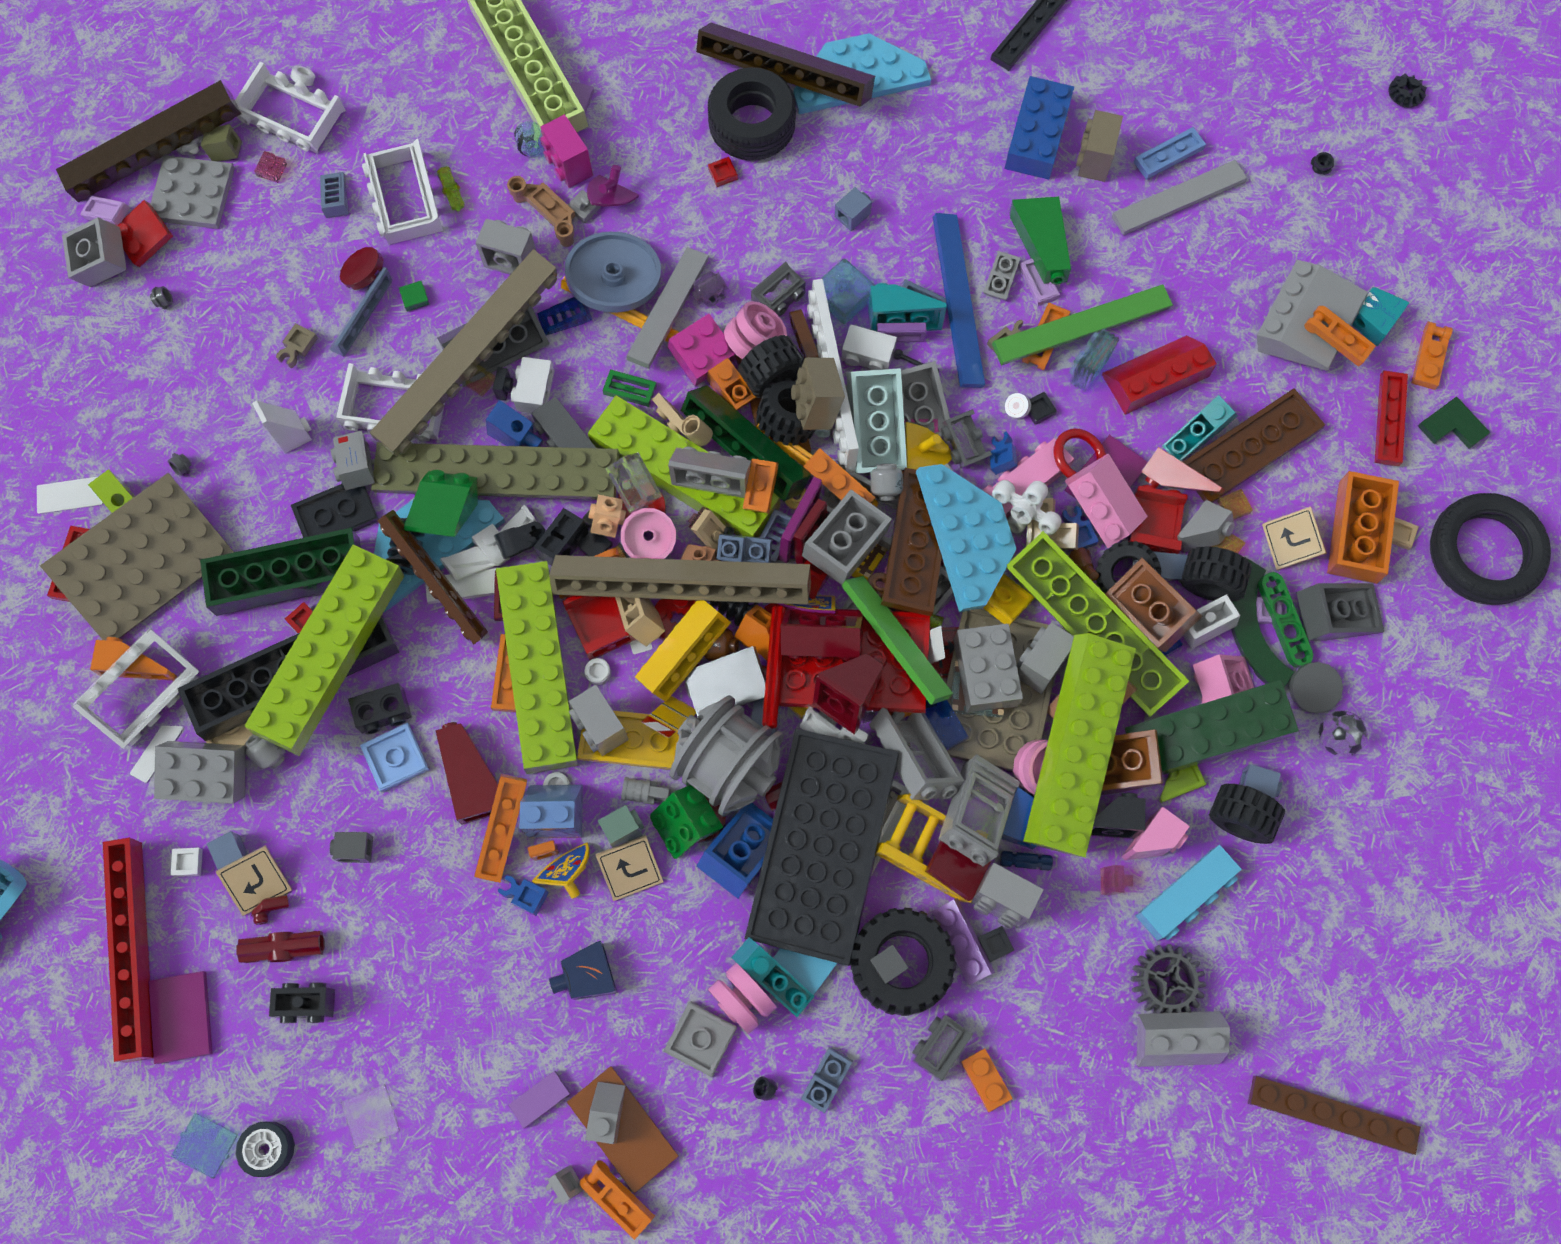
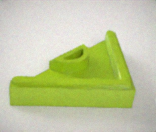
(1182, 782)

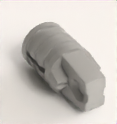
(643, 791)

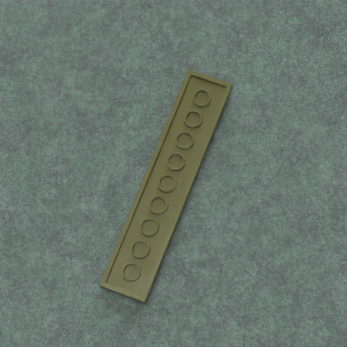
(501, 469)

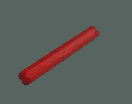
(774, 668)

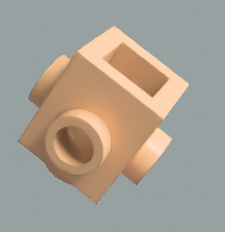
(606, 515)

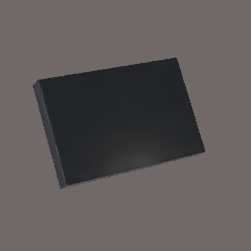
(335, 511)

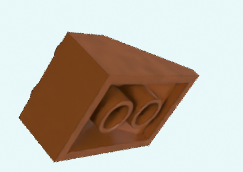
(1153, 605)
(1133, 763)

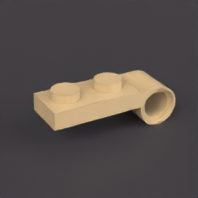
(691, 426)

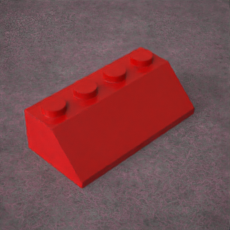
(1159, 373)

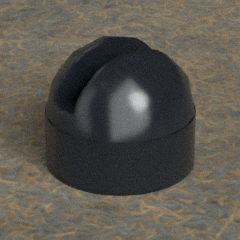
(759, 1087)

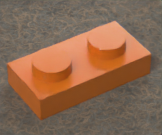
(760, 486)
(986, 1080)

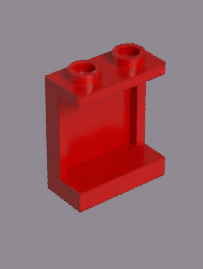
(1164, 519)
(597, 623)

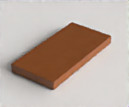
(640, 1145)

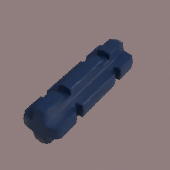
(1026, 860)

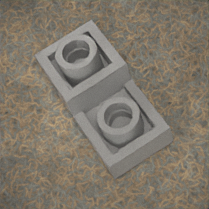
(1002, 275)

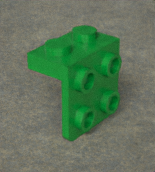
(684, 820)

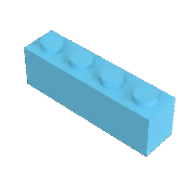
(1189, 892)

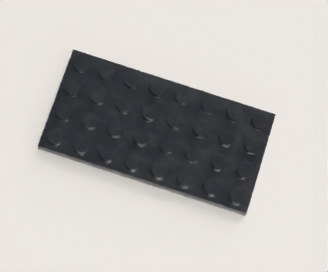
(822, 846)

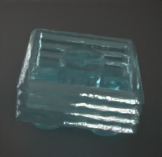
(846, 277)
(1092, 359)

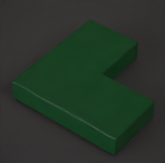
(1455, 418)

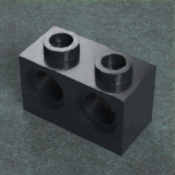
(561, 536)
(379, 702)

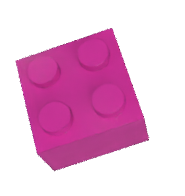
(565, 151)
(700, 348)

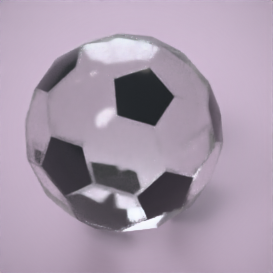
(1343, 733)

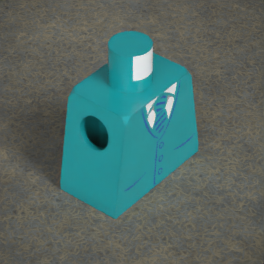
(1378, 314)

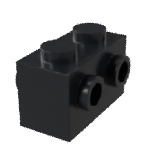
(308, 1002)

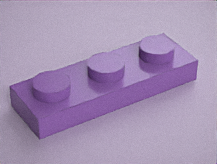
(968, 949)

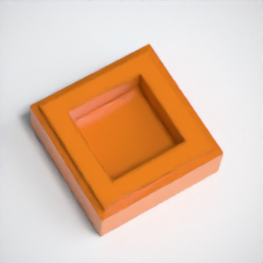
(543, 850)

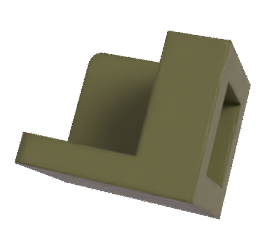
(221, 143)

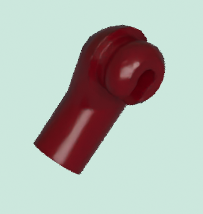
(267, 905)

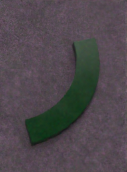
(1250, 639)

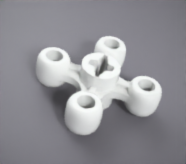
(1027, 507)

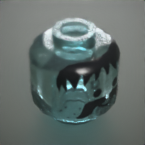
(527, 139)

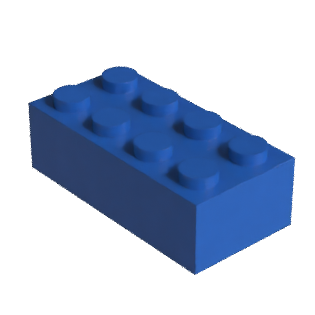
(1039, 127)

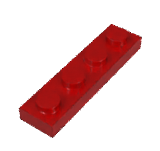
(1391, 418)

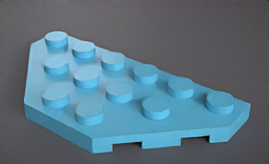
(892, 66)
(969, 534)
(439, 545)

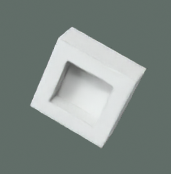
(186, 862)

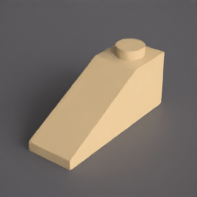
(640, 619)

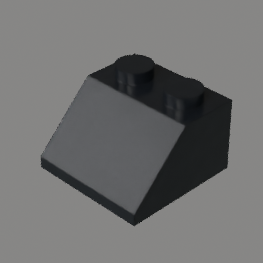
(1121, 818)

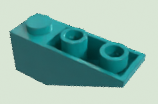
(1200, 429)
(772, 977)

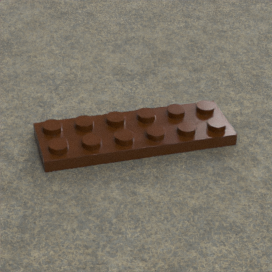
(1256, 443)
(913, 553)

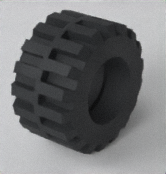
(770, 361)
(778, 414)
(1119, 552)
(1216, 572)
(1247, 813)

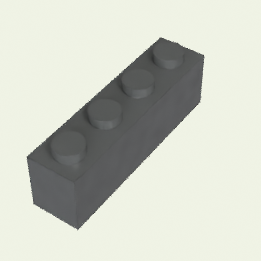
(559, 426)

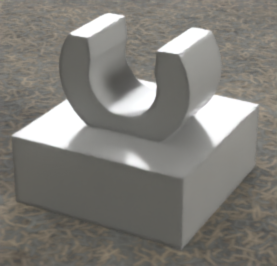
(583, 207)
(565, 1185)

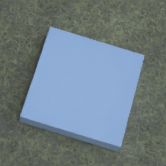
(394, 757)

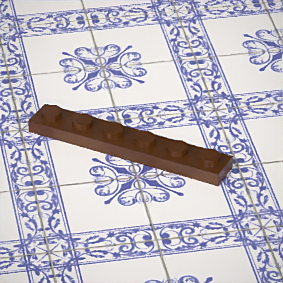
(438, 584)
(1334, 1115)

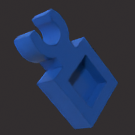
(1004, 455)
(1087, 536)
(525, 896)

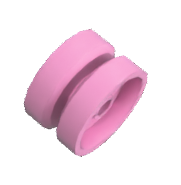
(751, 327)
(648, 520)
(1028, 764)
(739, 1000)

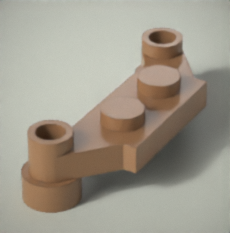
(547, 204)

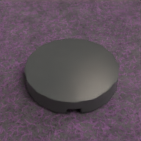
(1316, 687)

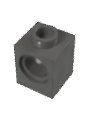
(352, 847)

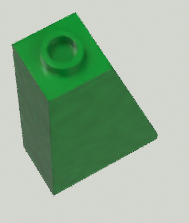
(1043, 235)

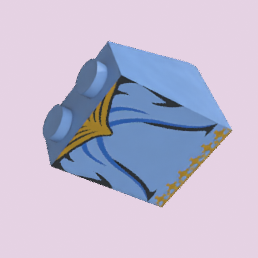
(552, 811)

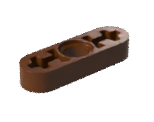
(802, 334)

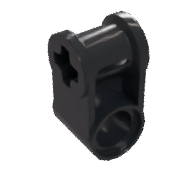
(518, 539)

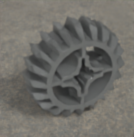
(1176, 958)

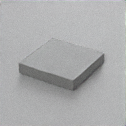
(700, 1039)

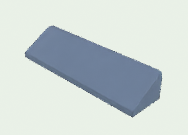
(361, 313)

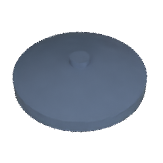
(613, 271)

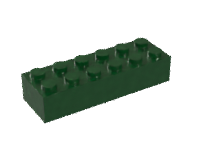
(274, 571)
(1222, 727)

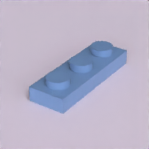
(1169, 153)

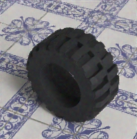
(940, 961)

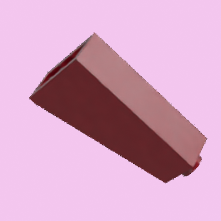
(467, 774)

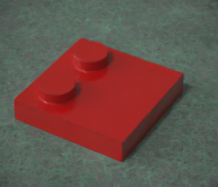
(143, 233)

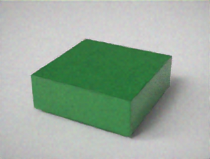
(413, 296)

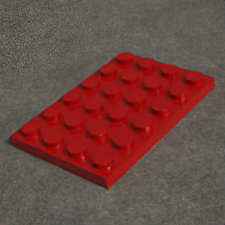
(895, 688)

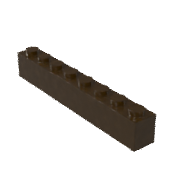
(790, 64)
(148, 141)

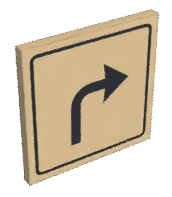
(1294, 538)
(629, 868)
(253, 879)

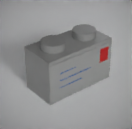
(353, 460)

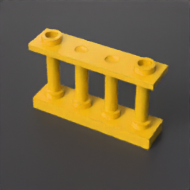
(913, 862)

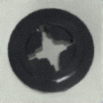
(1402, 96)

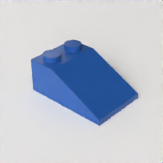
(738, 850)

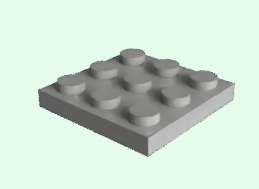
(192, 191)

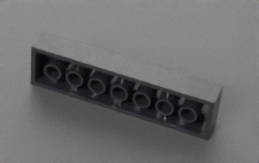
(231, 693)

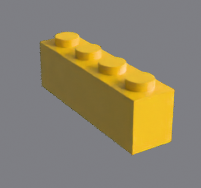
(682, 649)

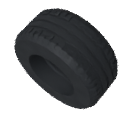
(746, 88)

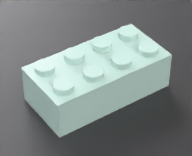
(877, 418)

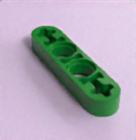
(1290, 618)

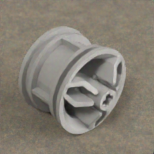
(726, 755)

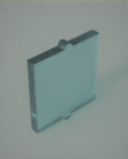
(204, 1145)

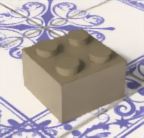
(1099, 145)
(818, 393)

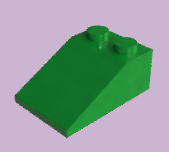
(442, 503)

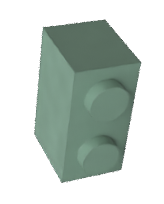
(621, 826)

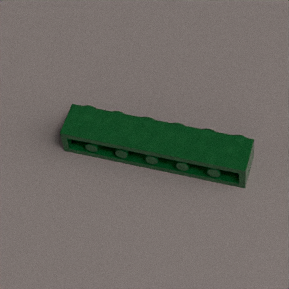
(743, 439)

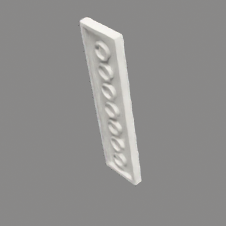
(823, 331)

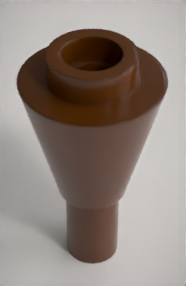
(1083, 560)

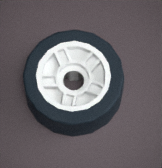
(252, 1157)

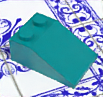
(901, 305)

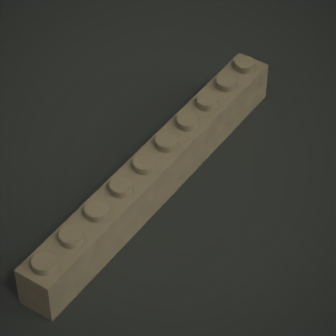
(464, 353)
(681, 579)

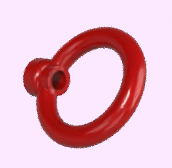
(1069, 434)

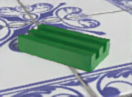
(628, 388)

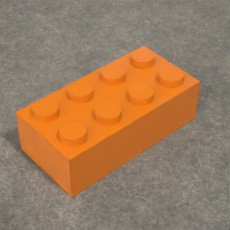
(1363, 527)

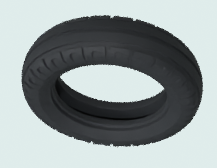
(1519, 520)

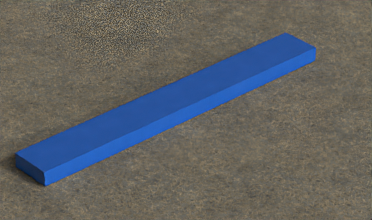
(958, 301)

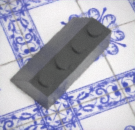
(521, 341)

